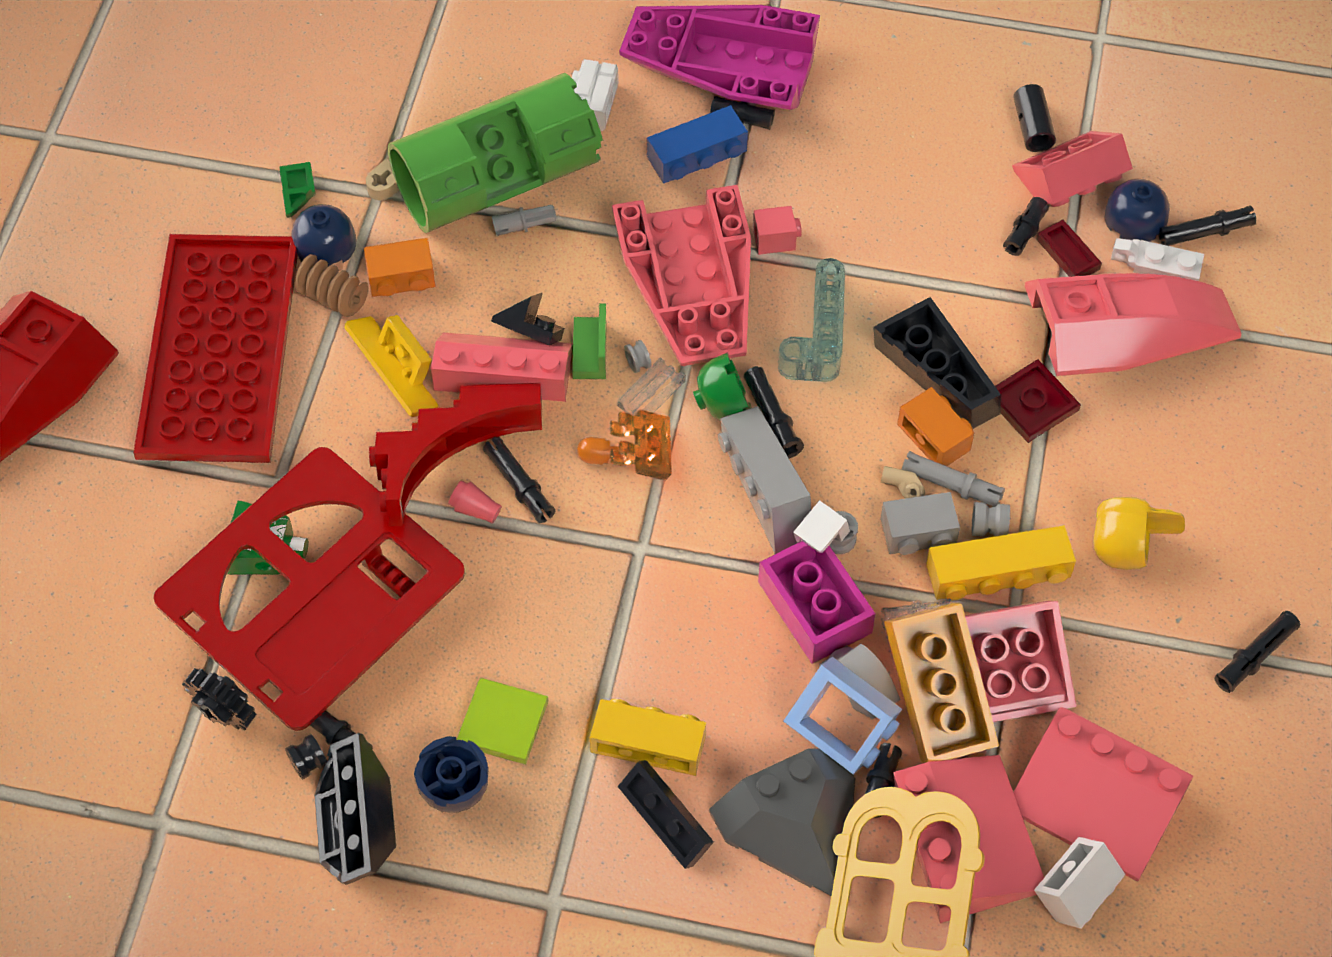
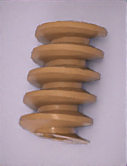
(330, 286)

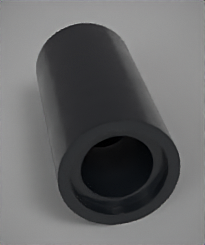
(1034, 118)

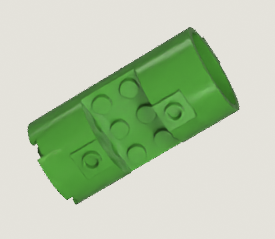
(495, 152)

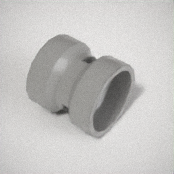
(991, 520)

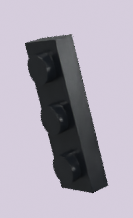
(665, 814)

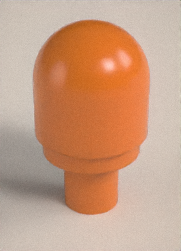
(595, 450)

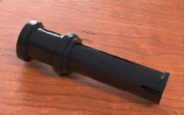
(768, 404)

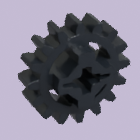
(219, 699)

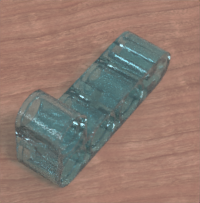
(813, 351)

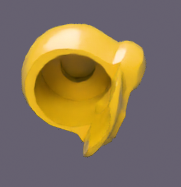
(1125, 530)

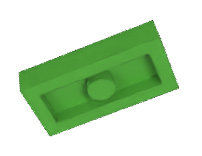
(590, 346)

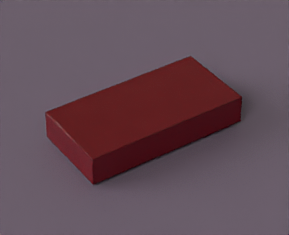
(1068, 250)

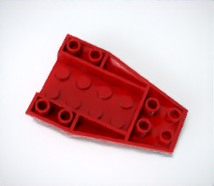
(45, 365)

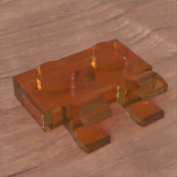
(652, 443)

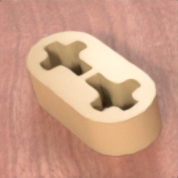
(380, 175)

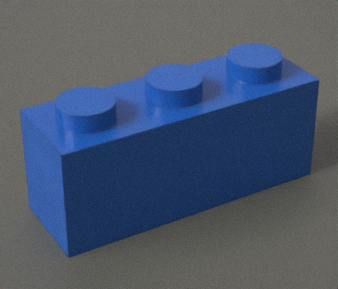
(697, 144)

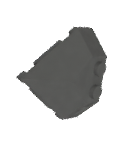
(790, 816)

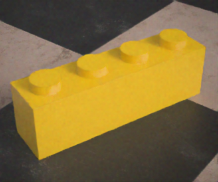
(1000, 563)

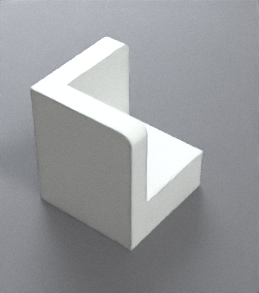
(821, 527)

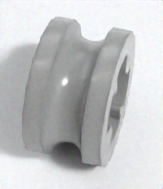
(637, 356)

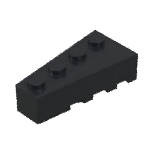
(936, 357)

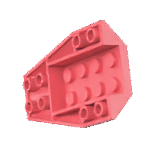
(692, 272)
(1129, 319)

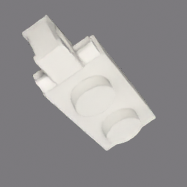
(1158, 258)

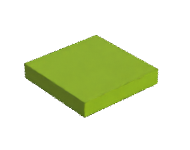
(503, 720)

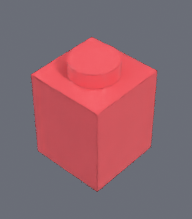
(775, 229)

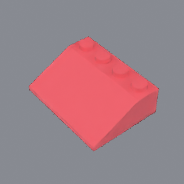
(1022, 659)
(1100, 790)
(1010, 860)

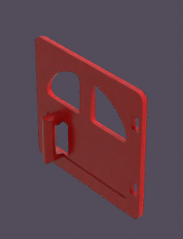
(331, 615)

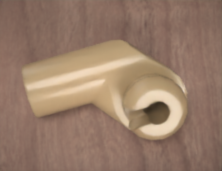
(905, 480)

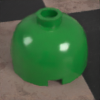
(720, 388)

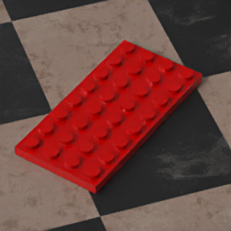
(217, 349)

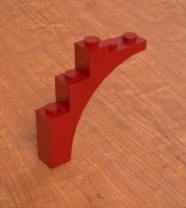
(479, 415)

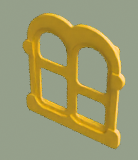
(913, 817)

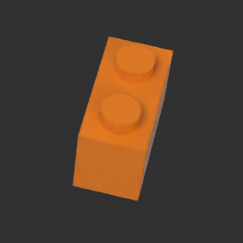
(399, 267)
(936, 427)

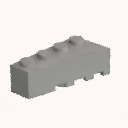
(766, 475)

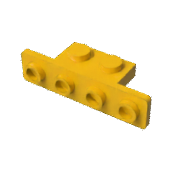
(396, 359)

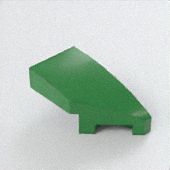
(297, 186)

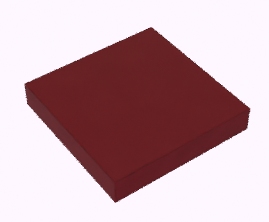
(1035, 401)

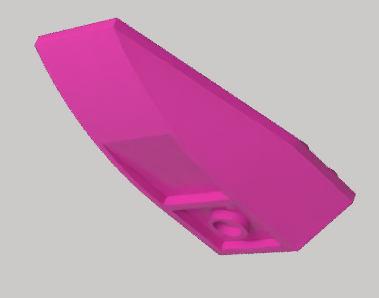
(727, 49)

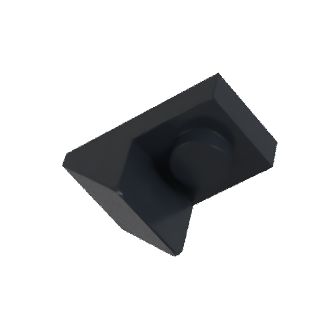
(523, 320)

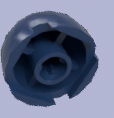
(1137, 210)
(324, 233)
(451, 774)

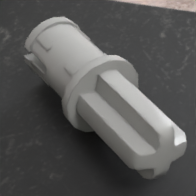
(522, 219)

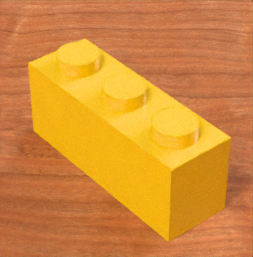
(648, 735)

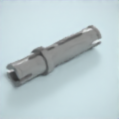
(954, 480)

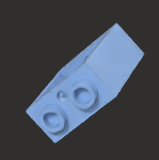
(860, 691)

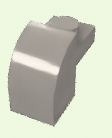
(870, 669)

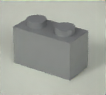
(919, 523)

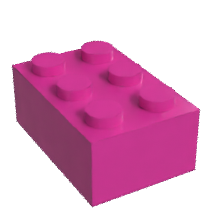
(816, 599)

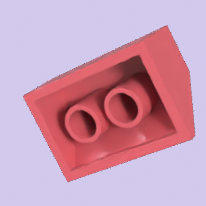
(1075, 167)

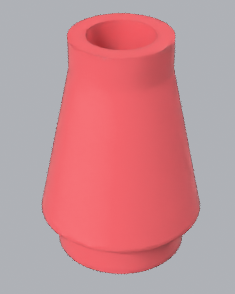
(474, 502)

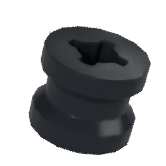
(306, 756)

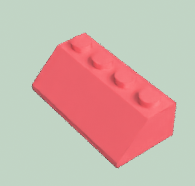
(501, 360)

